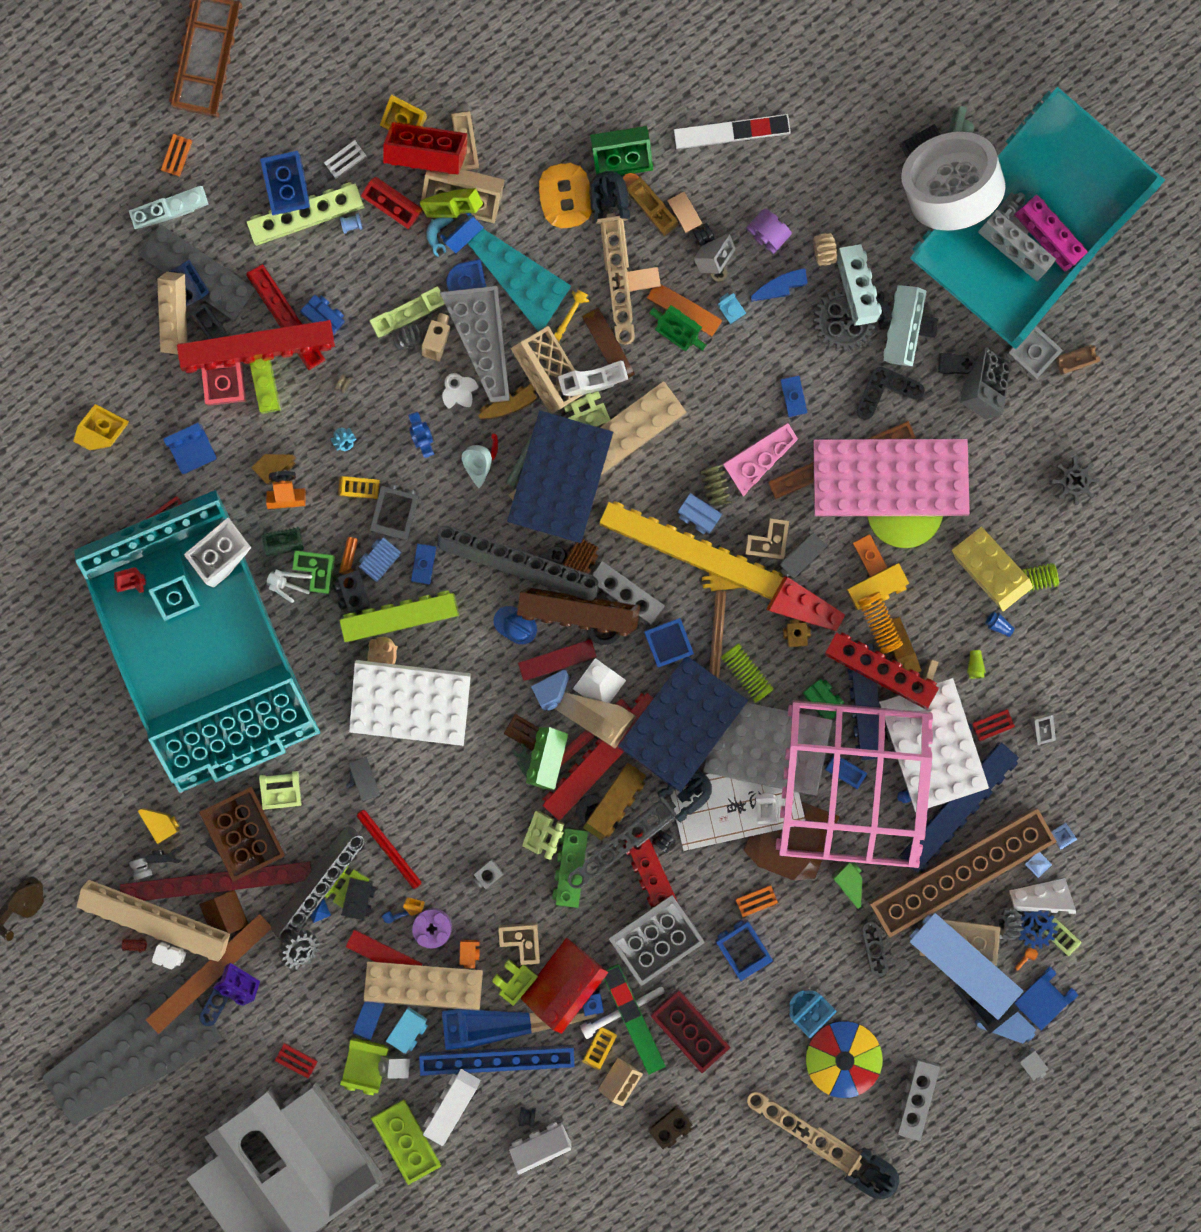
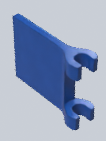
(1043, 1000)

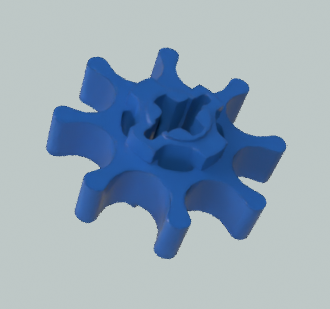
(421, 434)

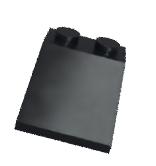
(986, 1019)

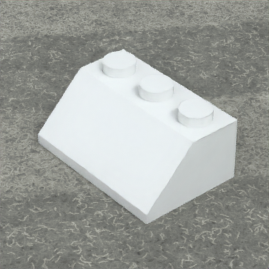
(540, 1147)

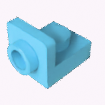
(730, 307)

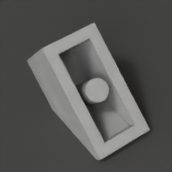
(715, 254)

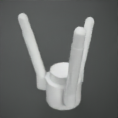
(277, 580)

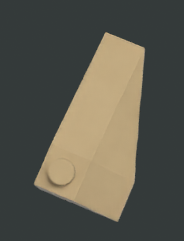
(598, 717)

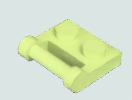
(281, 796)

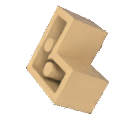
(773, 544)
(525, 937)

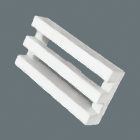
(343, 160)

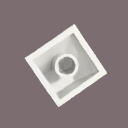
(599, 682)

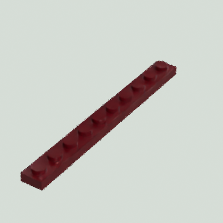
(216, 882)

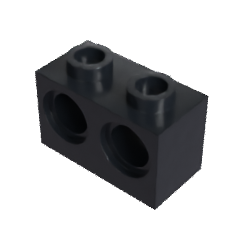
(354, 588)

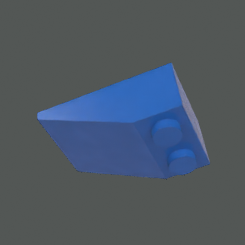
(285, 182)

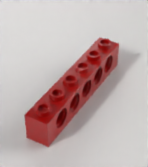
(887, 680)

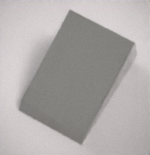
(1043, 727)

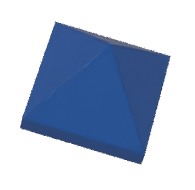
(320, 912)

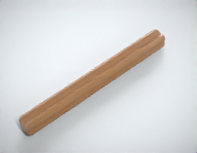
(717, 634)

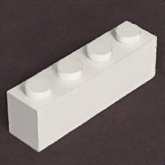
(452, 1106)

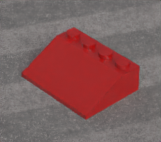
(563, 986)

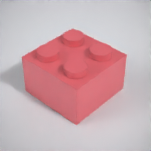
(224, 385)

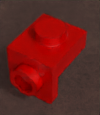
(129, 579)

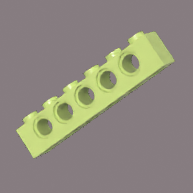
(298, 223)

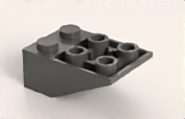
(987, 385)

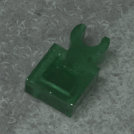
(525, 759)

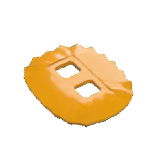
(551, 197)

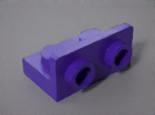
(237, 985)

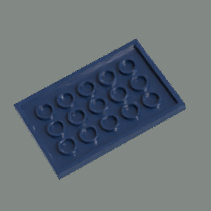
(560, 476)
(683, 723)

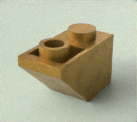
(272, 463)

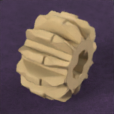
(825, 249)

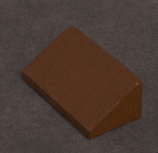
(522, 731)

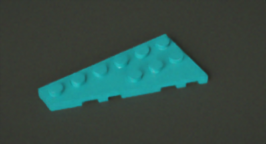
(525, 281)

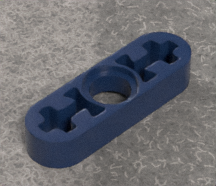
(205, 1010)

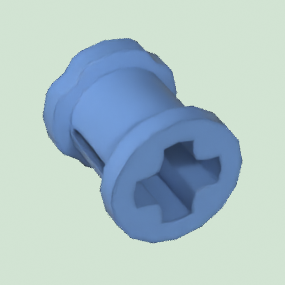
(351, 223)

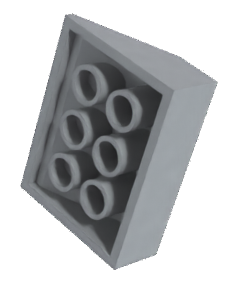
(656, 940)

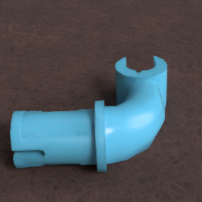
(432, 230)

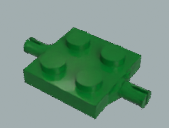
(678, 328)

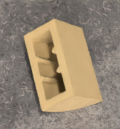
(620, 1082)

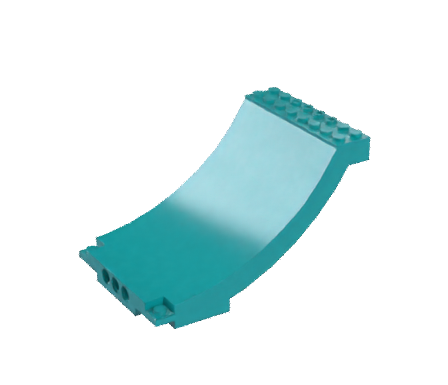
(193, 653)

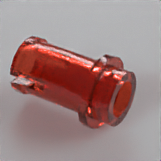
(134, 945)

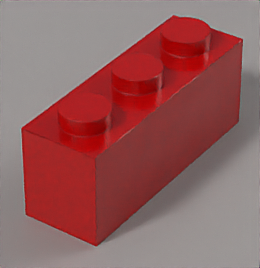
(391, 202)

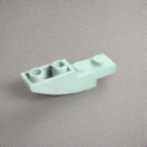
(168, 208)

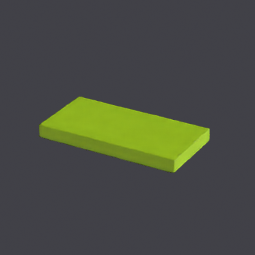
(406, 1141)

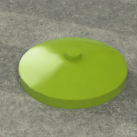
(904, 530)

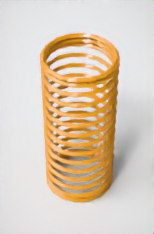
(868, 600)

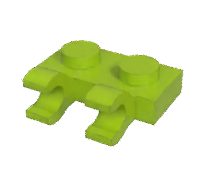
(518, 983)

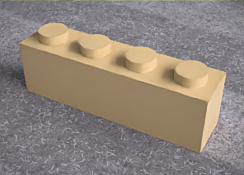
(172, 311)

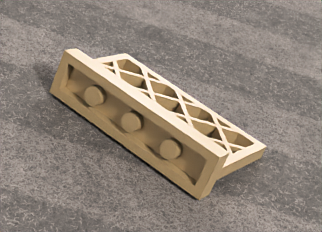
(540, 376)

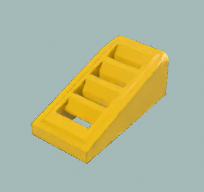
(342, 482)
(592, 1063)

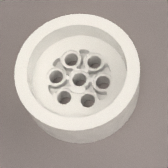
(953, 180)

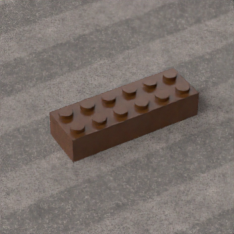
(569, 610)

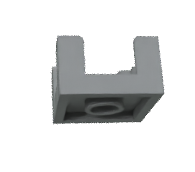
(1035, 353)

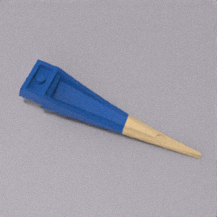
(482, 1027)

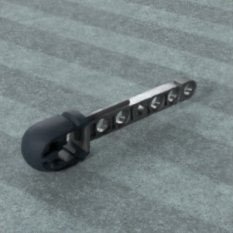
(665, 813)

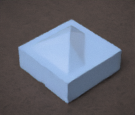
(1063, 836)
(1038, 864)

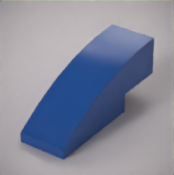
(780, 286)

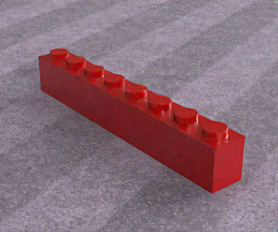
(255, 345)
(590, 770)

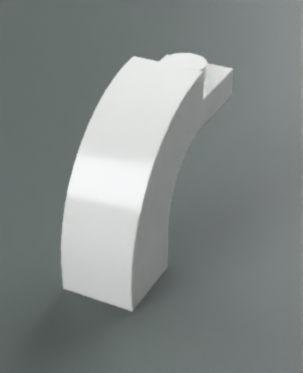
(591, 381)

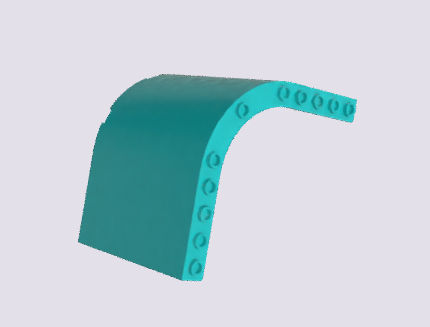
(1081, 177)

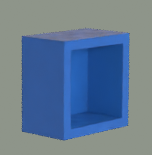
(668, 642)

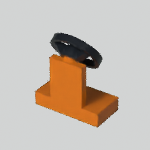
(284, 494)

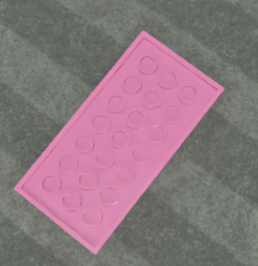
(891, 477)

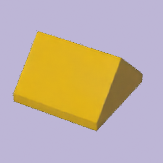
(402, 112)

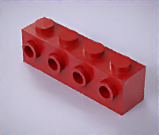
(651, 872)

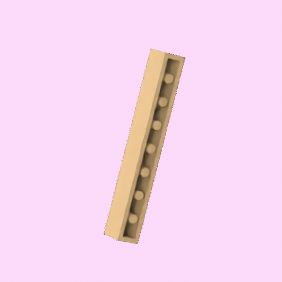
(153, 920)

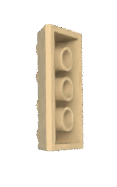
(488, 188)

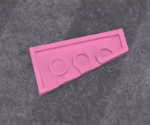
(753, 462)

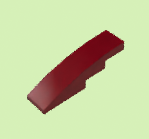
(557, 660)

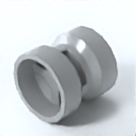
(141, 872)

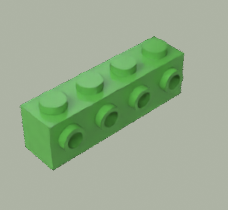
(571, 857)

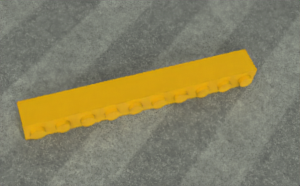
(691, 551)

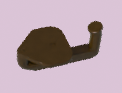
(23, 901)

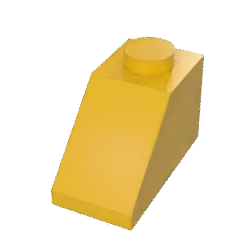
(159, 824)

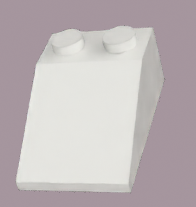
(218, 553)

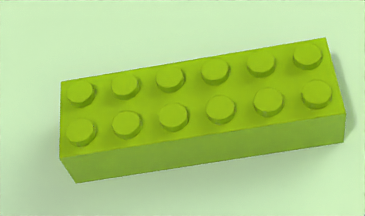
(399, 617)

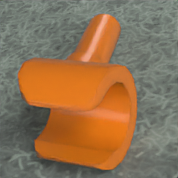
(1031, 954)

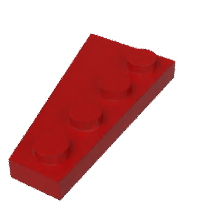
(803, 605)

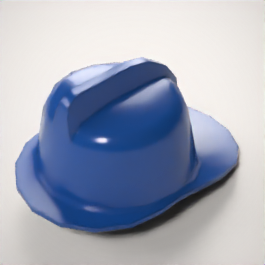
(513, 626)

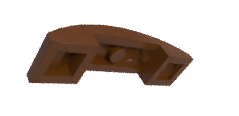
(606, 339)

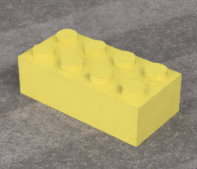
(992, 568)

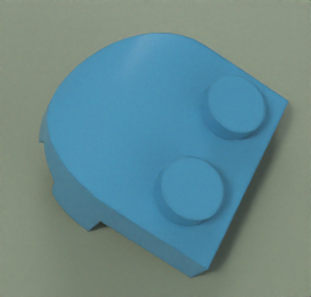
(810, 1011)

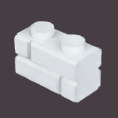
(168, 955)

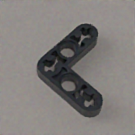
(886, 383)

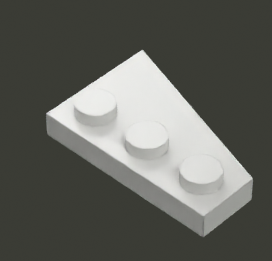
(1043, 896)

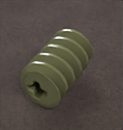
(715, 486)

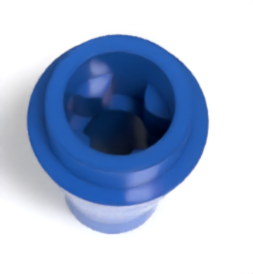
(999, 624)

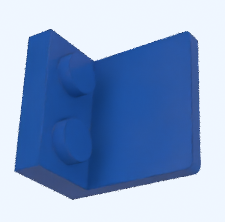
(190, 448)

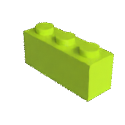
(265, 386)

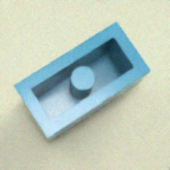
(406, 1030)

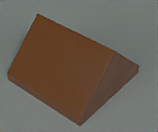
(224, 912)

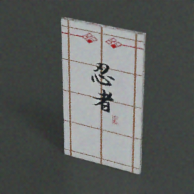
(729, 813)

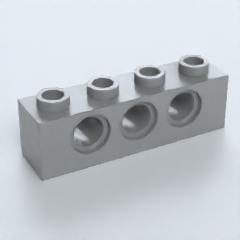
(1017, 245)
(653, 606)
(915, 1128)

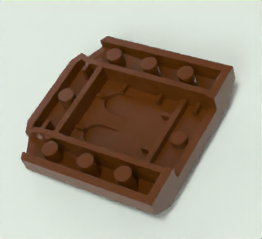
(763, 851)

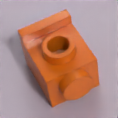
(469, 953)

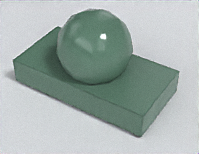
(958, 123)

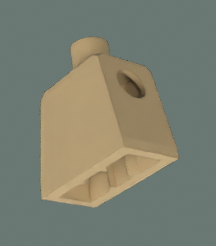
(435, 343)

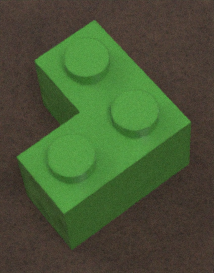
(321, 567)

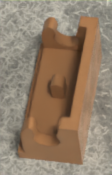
(1077, 359)

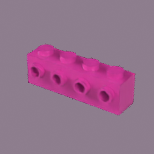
(1051, 232)

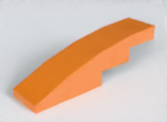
(665, 297)

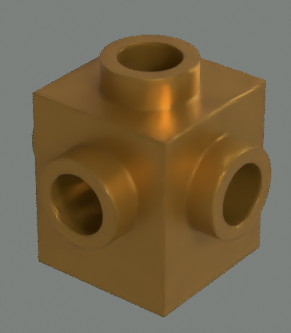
(792, 640)

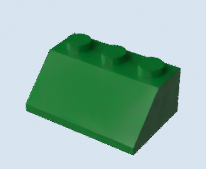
(622, 151)

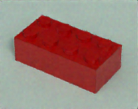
(425, 148)

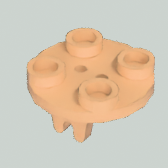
(382, 650)

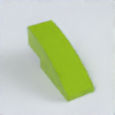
(452, 203)

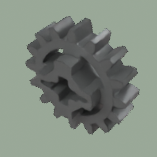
(299, 949)

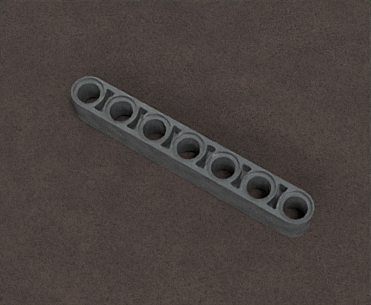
(318, 883)

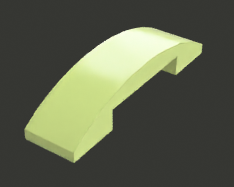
(408, 312)

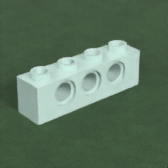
(860, 312)

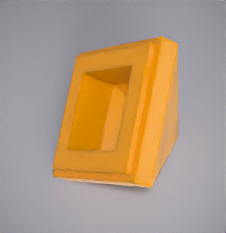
(413, 906)

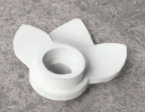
(459, 393)

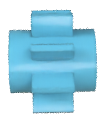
(343, 439)

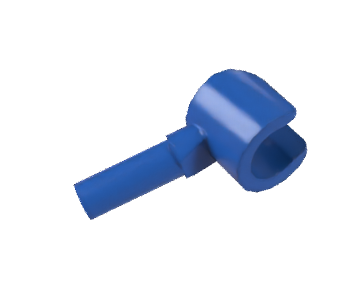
(389, 918)

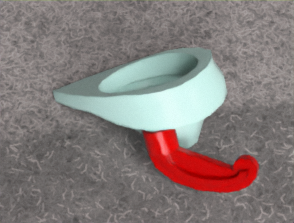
(478, 460)

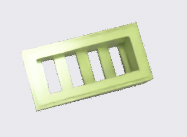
(1075, 944)

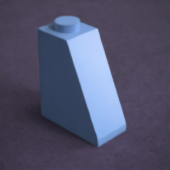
(1015, 1028)

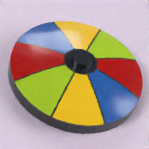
(844, 1059)

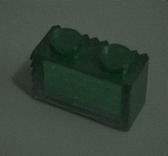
(283, 541)

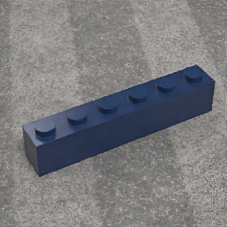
(864, 694)

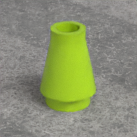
(976, 665)

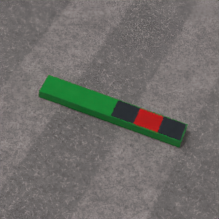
(633, 1019)

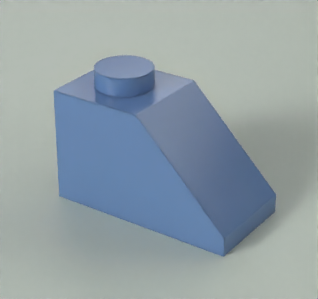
(551, 690)

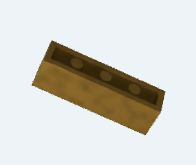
(614, 802)

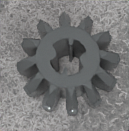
(408, 336)
(1010, 923)

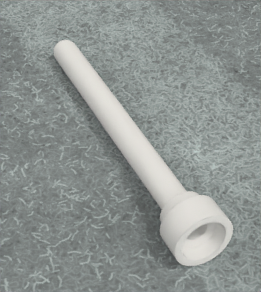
(589, 1029)

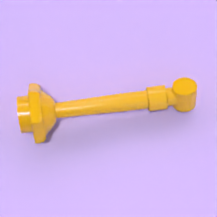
(579, 297)

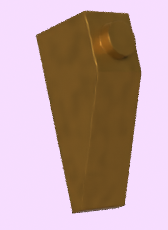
(905, 653)

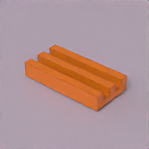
(167, 158)
(752, 894)

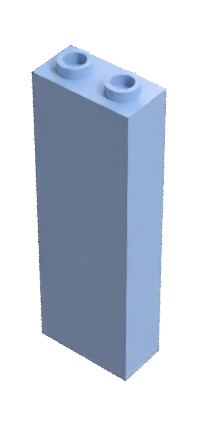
(965, 965)

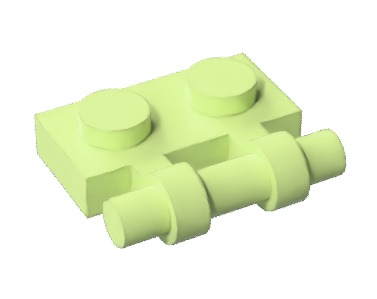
(594, 416)
(538, 832)

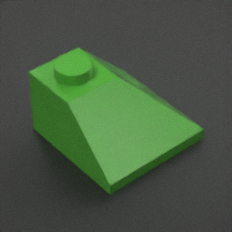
(850, 882)

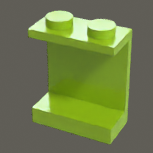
(362, 1066)

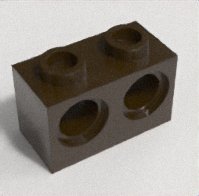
(667, 1123)

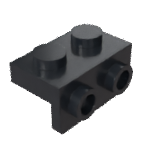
(358, 898)

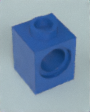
(593, 1004)

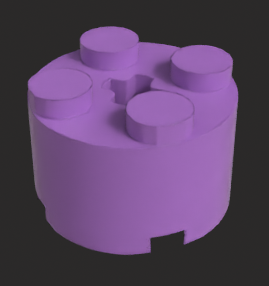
(769, 230)
(438, 919)

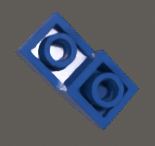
(368, 1019)

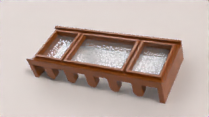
(205, 56)

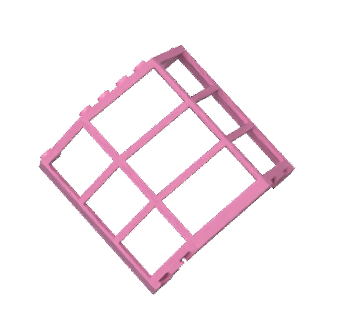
(923, 788)

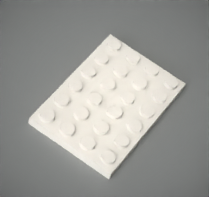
(409, 702)
(955, 761)

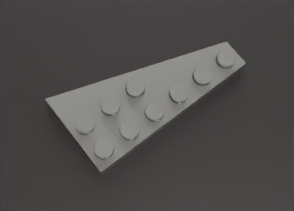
(480, 329)

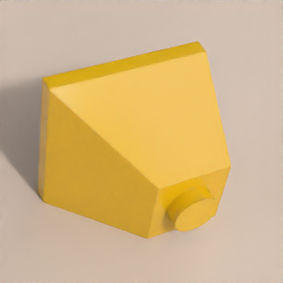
(99, 429)

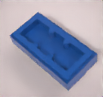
(793, 396)
(423, 564)
(847, 772)

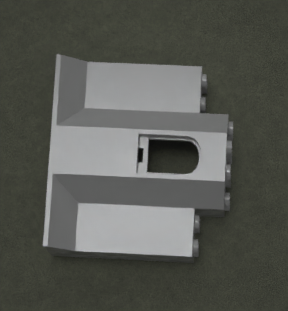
(319, 1165)

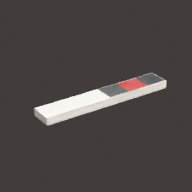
(732, 131)

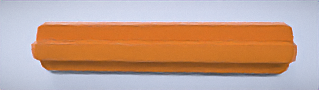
(348, 556)

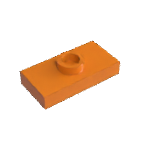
(870, 555)

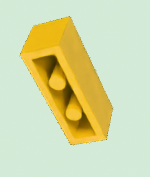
(885, 582)

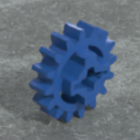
(1045, 926)

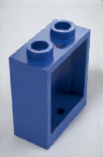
(753, 966)

